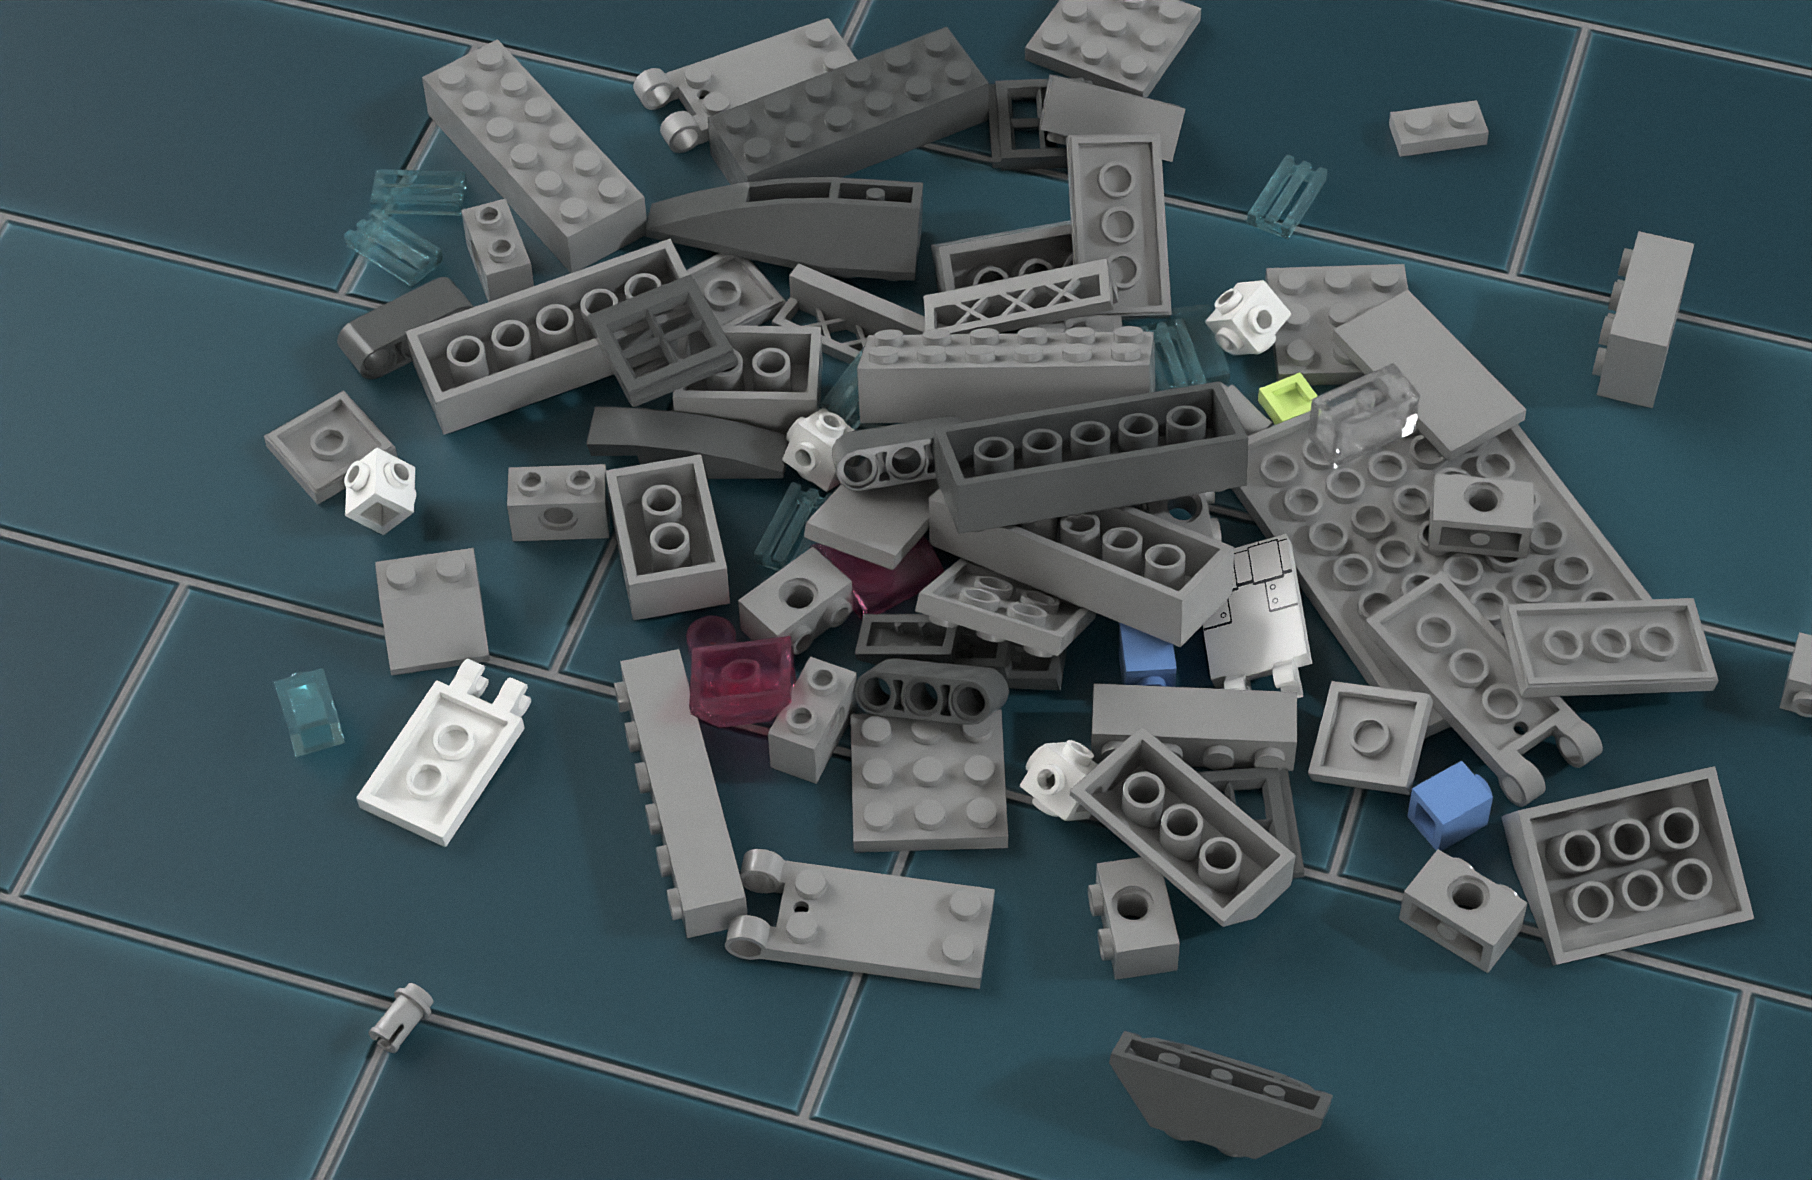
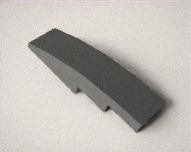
(726, 446)
(921, 640)

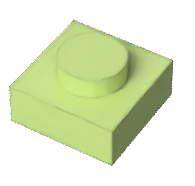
(1286, 398)

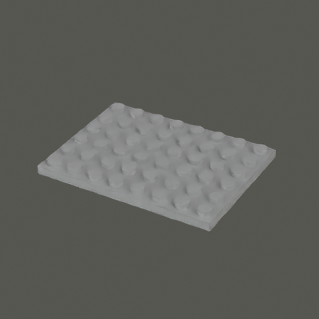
(1366, 534)

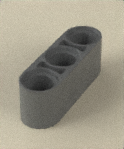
(378, 339)
(880, 446)
(912, 700)

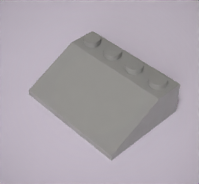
(1629, 865)

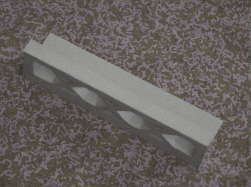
(1025, 299)
(844, 308)

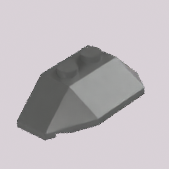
(1216, 1097)

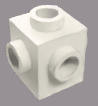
(1247, 318)
(812, 445)
(380, 491)
(1051, 775)

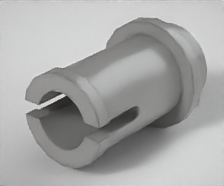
(402, 1016)

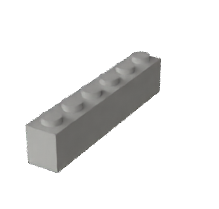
(682, 794)

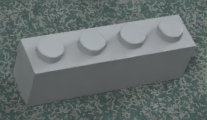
(1200, 724)

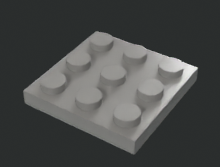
(1114, 41)
(1318, 304)
(1002, 609)
(927, 784)

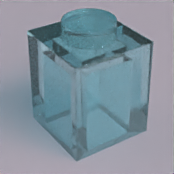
(309, 712)

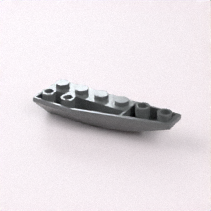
(815, 221)

